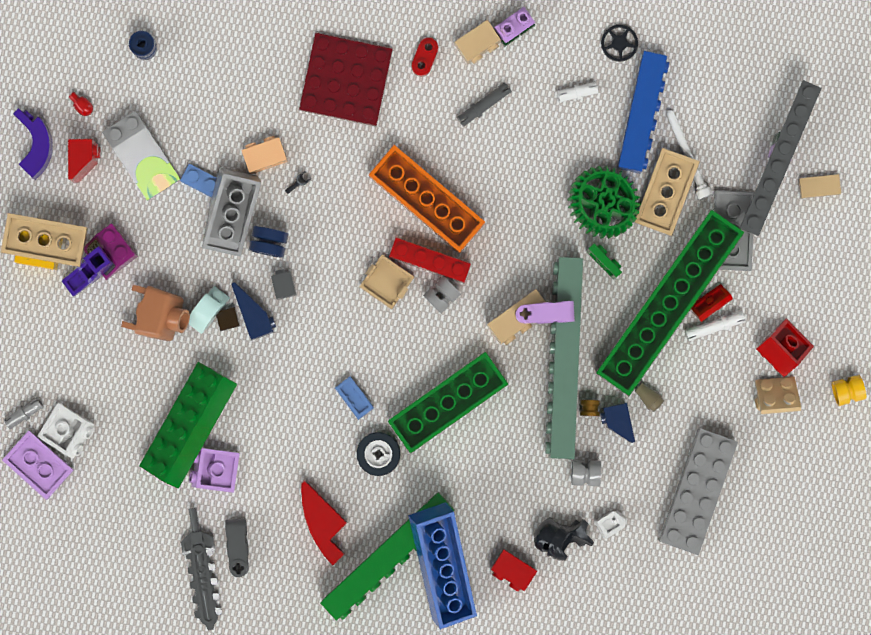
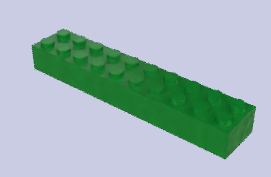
(670, 303)

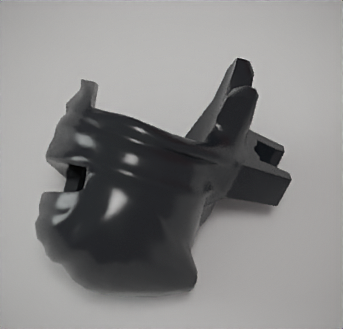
(555, 538)

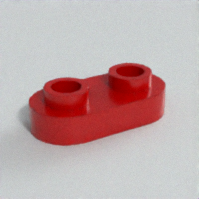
(425, 57)

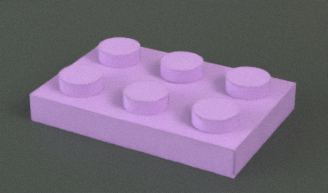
(38, 465)

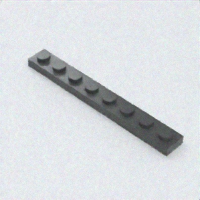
(780, 158)

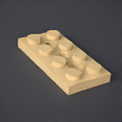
(660, 179)
(37, 227)

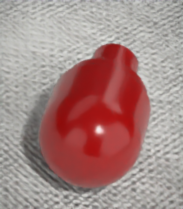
(81, 104)

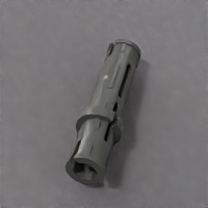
(484, 104)

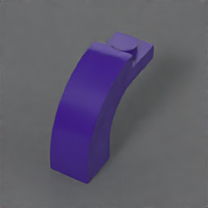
(42, 145)

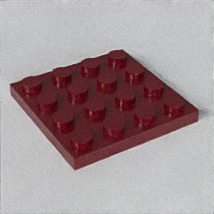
(345, 79)

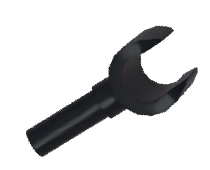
(300, 181)

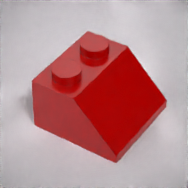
(82, 158)
(785, 347)

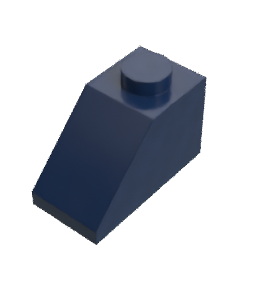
(618, 421)

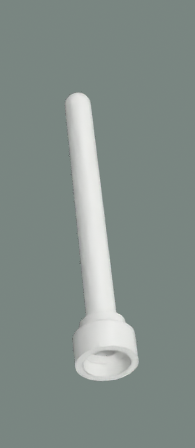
(703, 190)

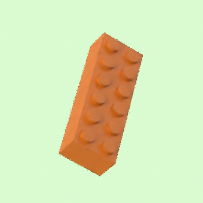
(426, 199)

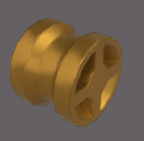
(589, 407)

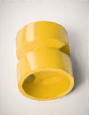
(847, 390)

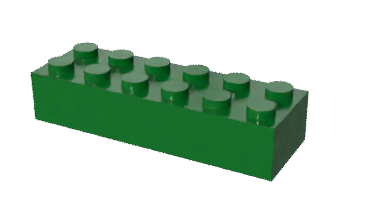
(447, 402)
(188, 425)

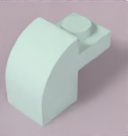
(207, 309)

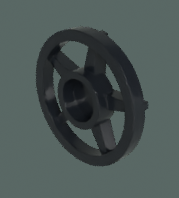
(619, 43)

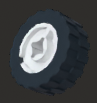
(367, 449)

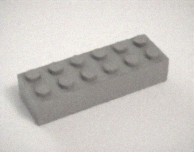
(698, 491)

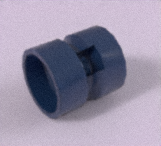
(143, 45)

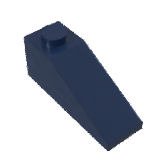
(255, 318)

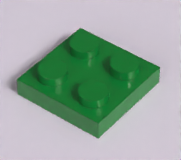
(611, 267)

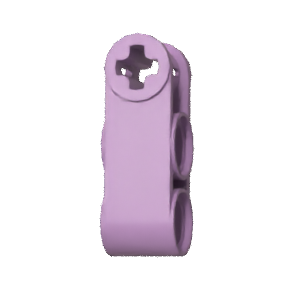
(547, 312)

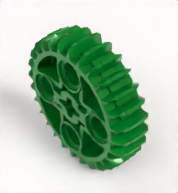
(600, 207)

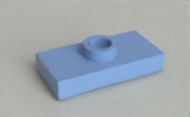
(354, 397)

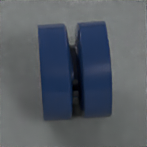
(268, 241)

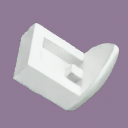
(610, 523)

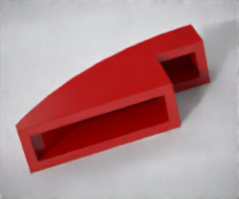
(322, 522)

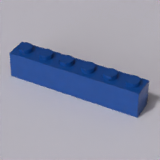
(642, 112)

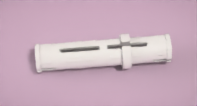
(719, 324)

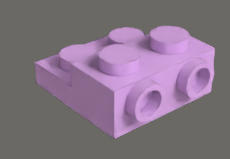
(215, 470)

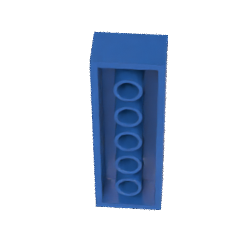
(442, 565)

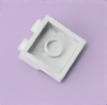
(66, 431)

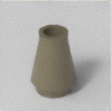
(649, 397)

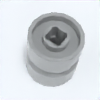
(447, 290)
(586, 473)

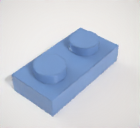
(199, 180)

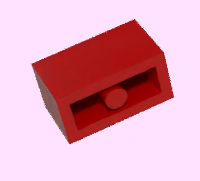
(513, 570)

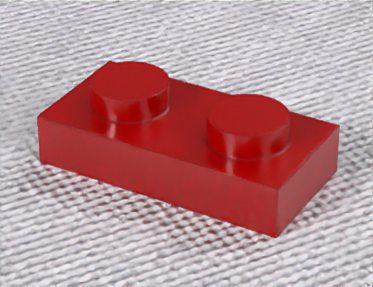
(711, 302)

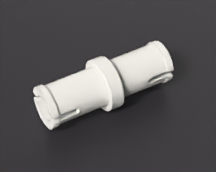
(577, 92)

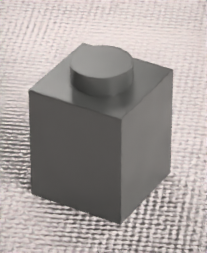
(283, 284)

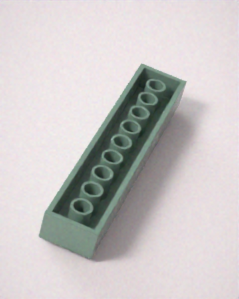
(565, 362)

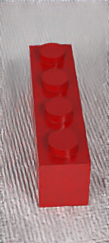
(429, 260)

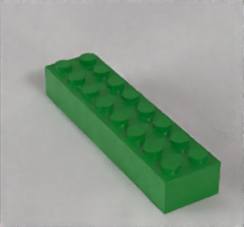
(374, 568)

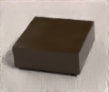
(227, 319)

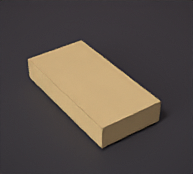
(820, 186)

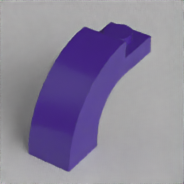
(93, 267)

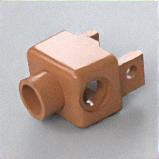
(159, 314)

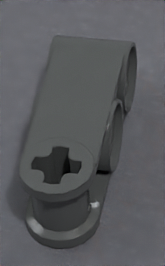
(237, 545)

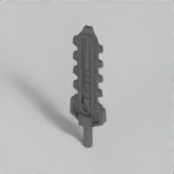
(198, 548)

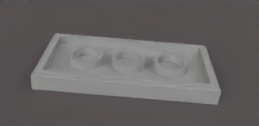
(733, 207)

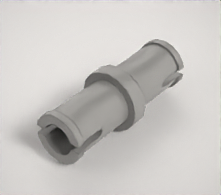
(23, 413)

